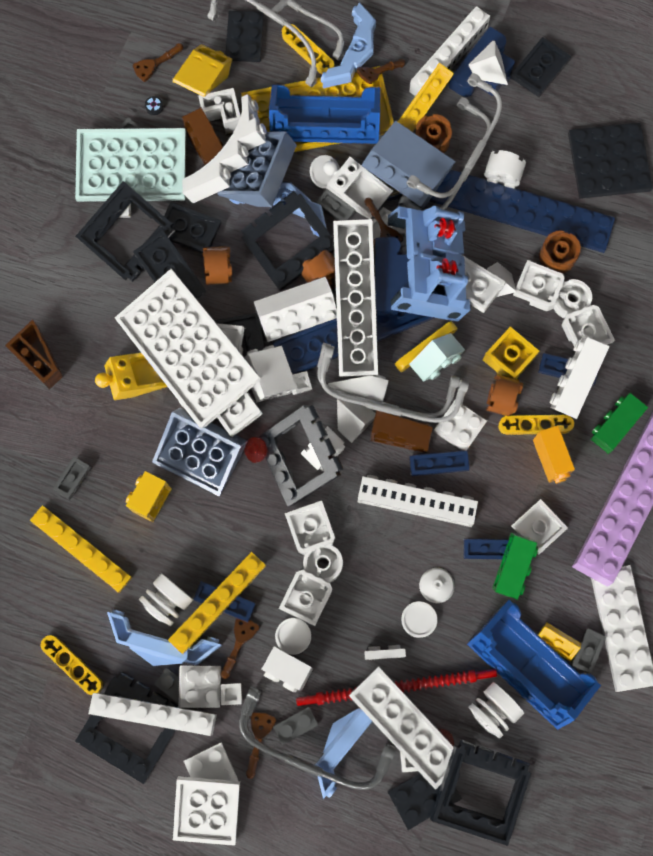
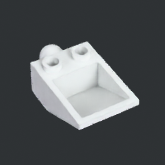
(356, 185)

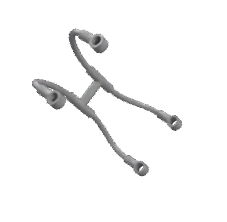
(273, 14)
(463, 104)
(323, 365)

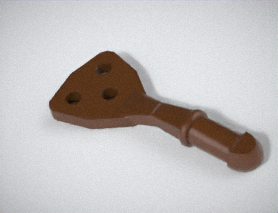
(152, 63)
(371, 75)
(385, 230)
(240, 640)
(259, 735)

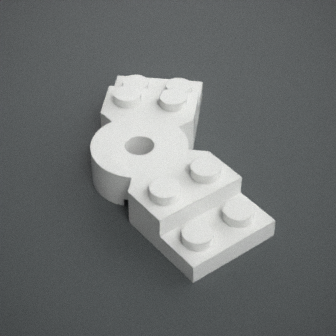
(549, 291)
(244, 409)
(312, 585)

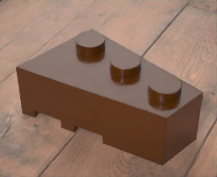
(202, 135)
(35, 354)
(401, 432)

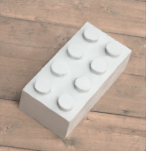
(296, 309)
(579, 376)
(287, 669)

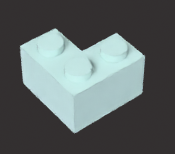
(437, 355)

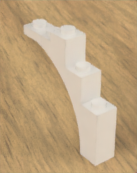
(216, 174)

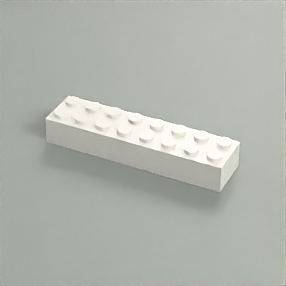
(355, 298)

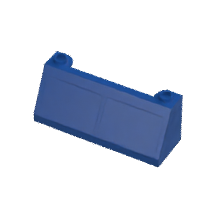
(326, 117)
(533, 667)

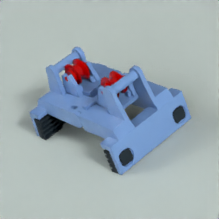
(432, 263)

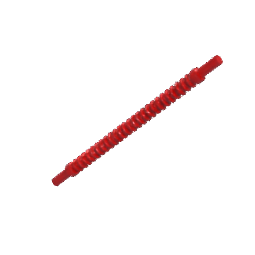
(471, 676)

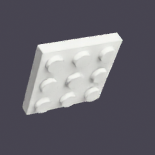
(206, 810)

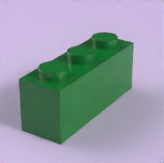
(618, 422)
(515, 566)

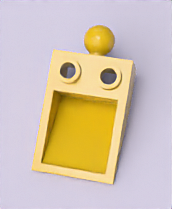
(203, 70)
(129, 376)

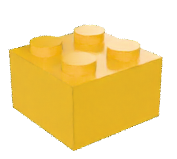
(510, 354)
(148, 496)

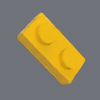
(559, 641)

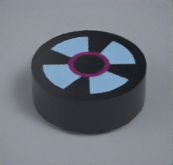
(154, 105)

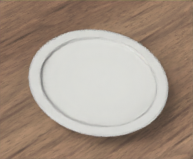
(317, 172)
(437, 585)
(419, 619)
(293, 636)

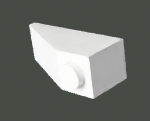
(364, 387)

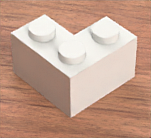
(221, 106)

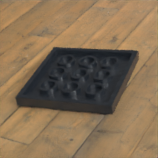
(610, 160)

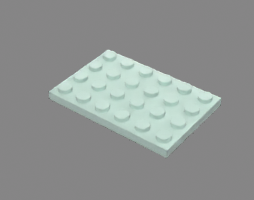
(143, 158)

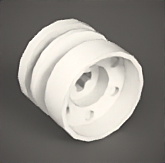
(165, 600)
(496, 710)

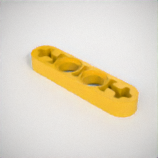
(289, 39)
(403, 363)
(535, 421)
(71, 665)

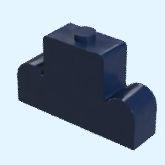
(459, 80)
(390, 273)

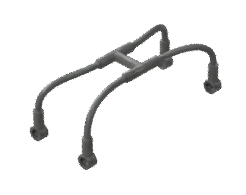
(247, 710)

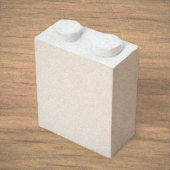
(273, 371)

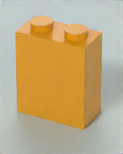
(553, 454)

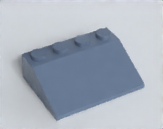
(406, 154)
(262, 177)
(198, 454)

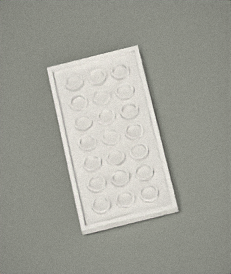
(187, 349)

